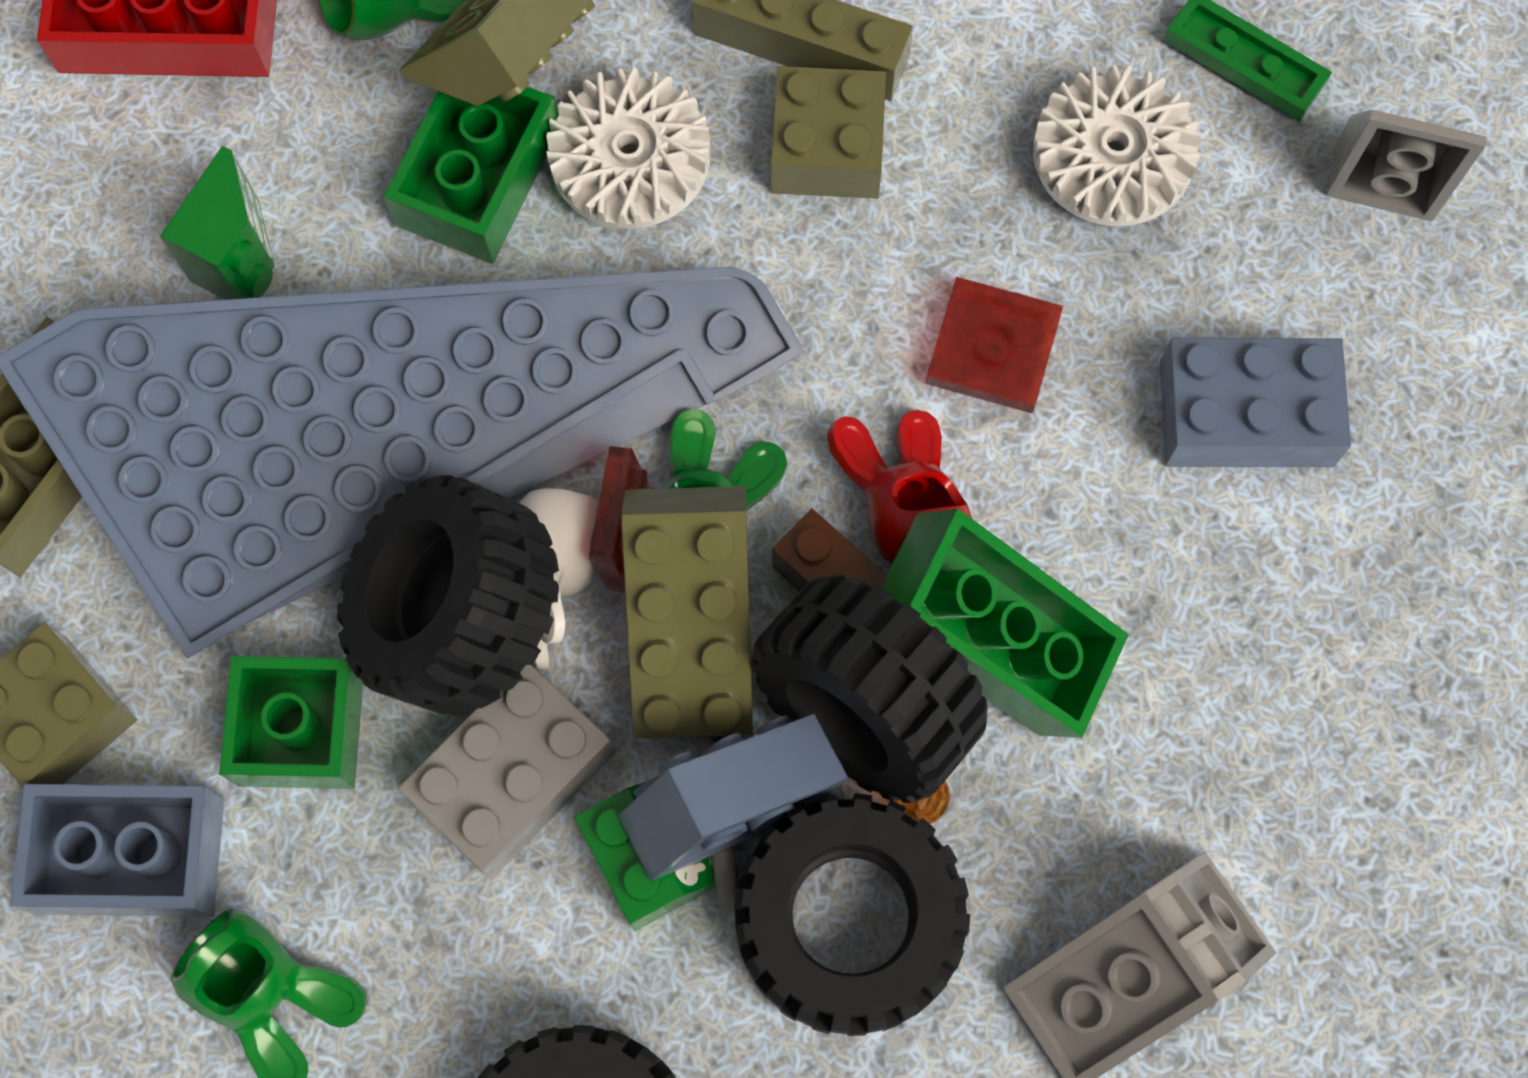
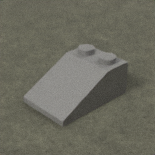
(1400, 163)

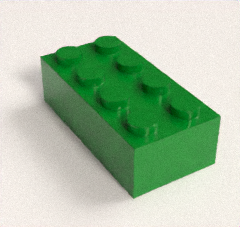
(1019, 629)

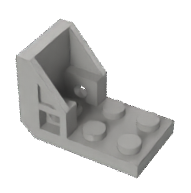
(1141, 971)

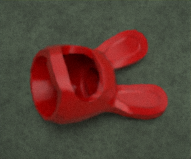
(903, 489)

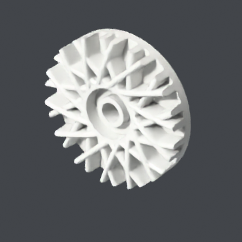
(1116, 147)
(629, 150)

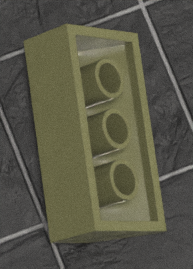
(493, 47)

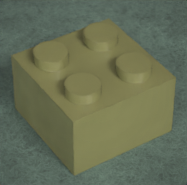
(828, 132)
(54, 710)

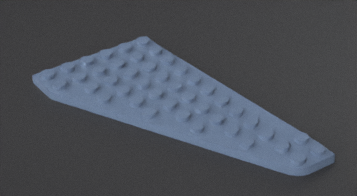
(265, 432)

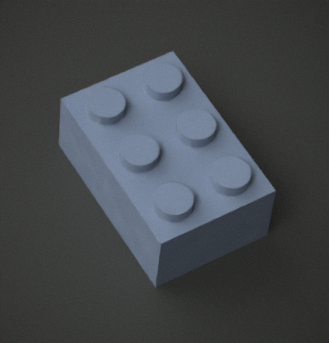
(1254, 402)
(729, 794)
(117, 850)

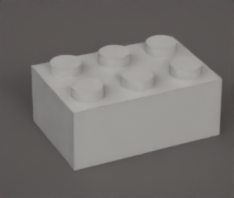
(508, 771)

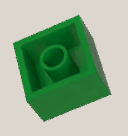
(291, 723)

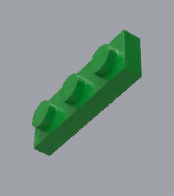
(1247, 56)

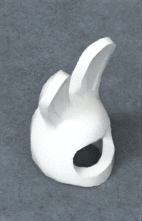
(571, 525)

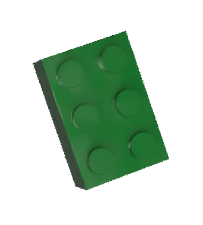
(471, 170)

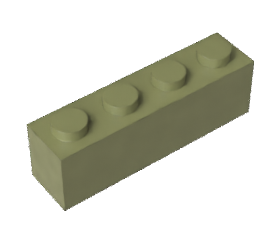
(809, 34)

